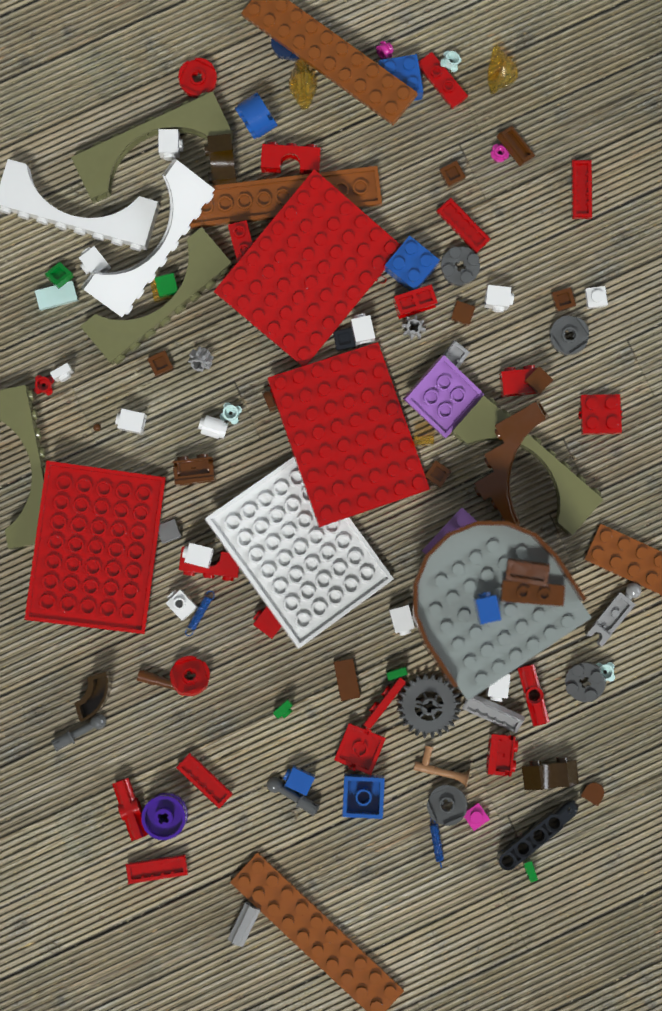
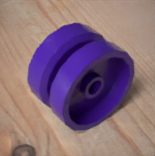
(160, 827)

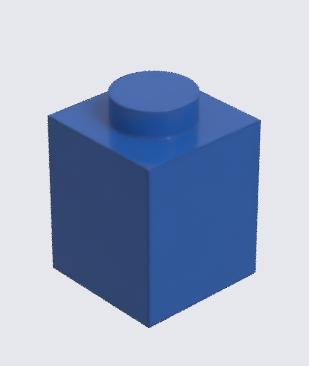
(487, 608)
(298, 780)

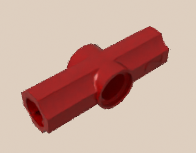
(535, 707)
(129, 808)

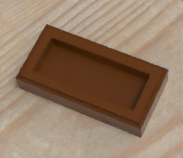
(515, 145)
(527, 571)
(346, 679)

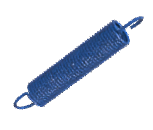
(199, 613)
(436, 843)

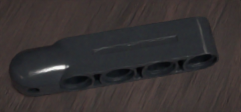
(563, 817)

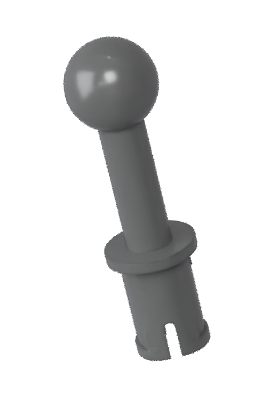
(97, 722)
(275, 785)

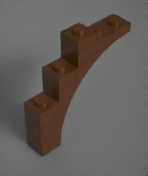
(500, 459)

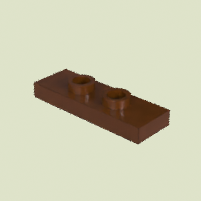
(532, 593)

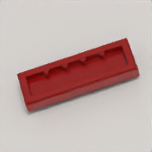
(442, 80)
(581, 189)
(463, 225)
(378, 708)
(204, 780)
(157, 869)

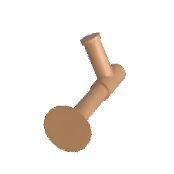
(430, 769)

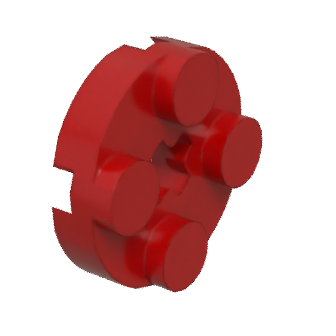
(196, 67)
(185, 686)

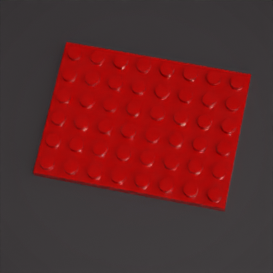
(308, 268)
(348, 434)
(95, 548)

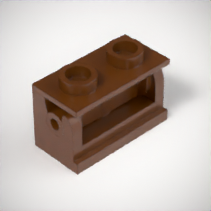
(193, 471)

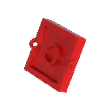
(600, 414)
(359, 748)

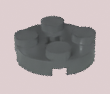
(458, 255)
(570, 324)
(595, 677)
(436, 801)

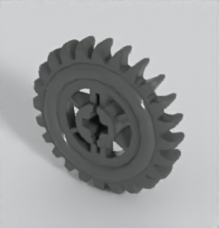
(409, 702)

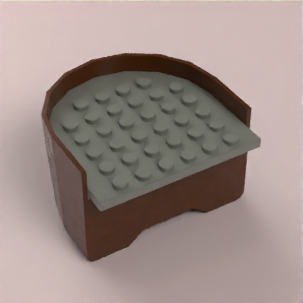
(474, 563)

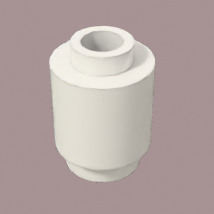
(213, 427)

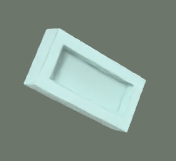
(53, 297)

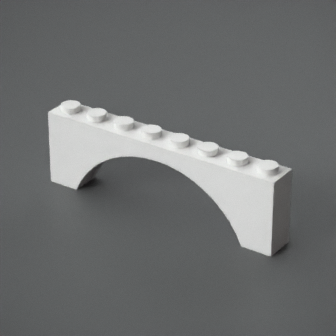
(186, 197)
(129, 226)

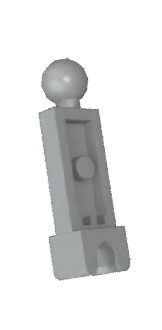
(614, 614)

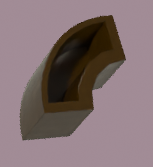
(221, 159)
(95, 696)
(550, 774)

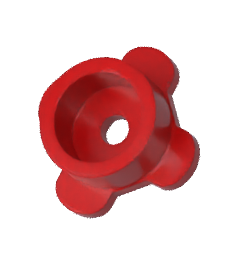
(39, 381)

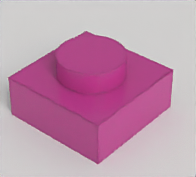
(476, 816)

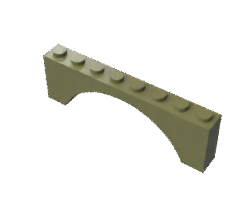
(100, 162)
(119, 337)
(19, 415)
(574, 497)

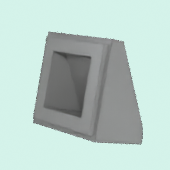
(169, 531)

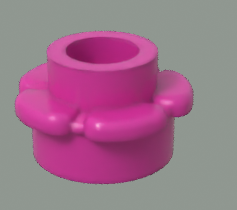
(384, 50)
(499, 157)

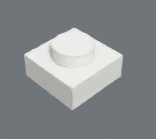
(596, 297)
(62, 373)

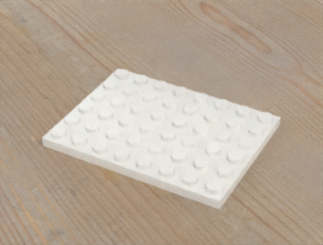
(297, 569)

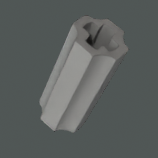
(243, 924)

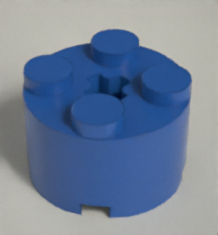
(255, 116)

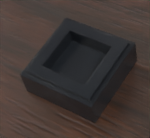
(344, 339)

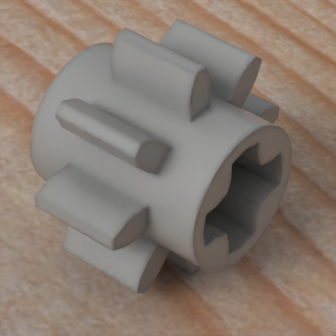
(414, 322)
(200, 359)

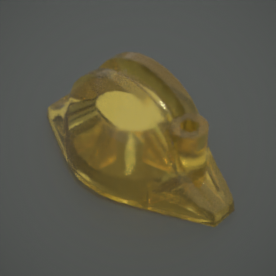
(501, 70)
(303, 84)

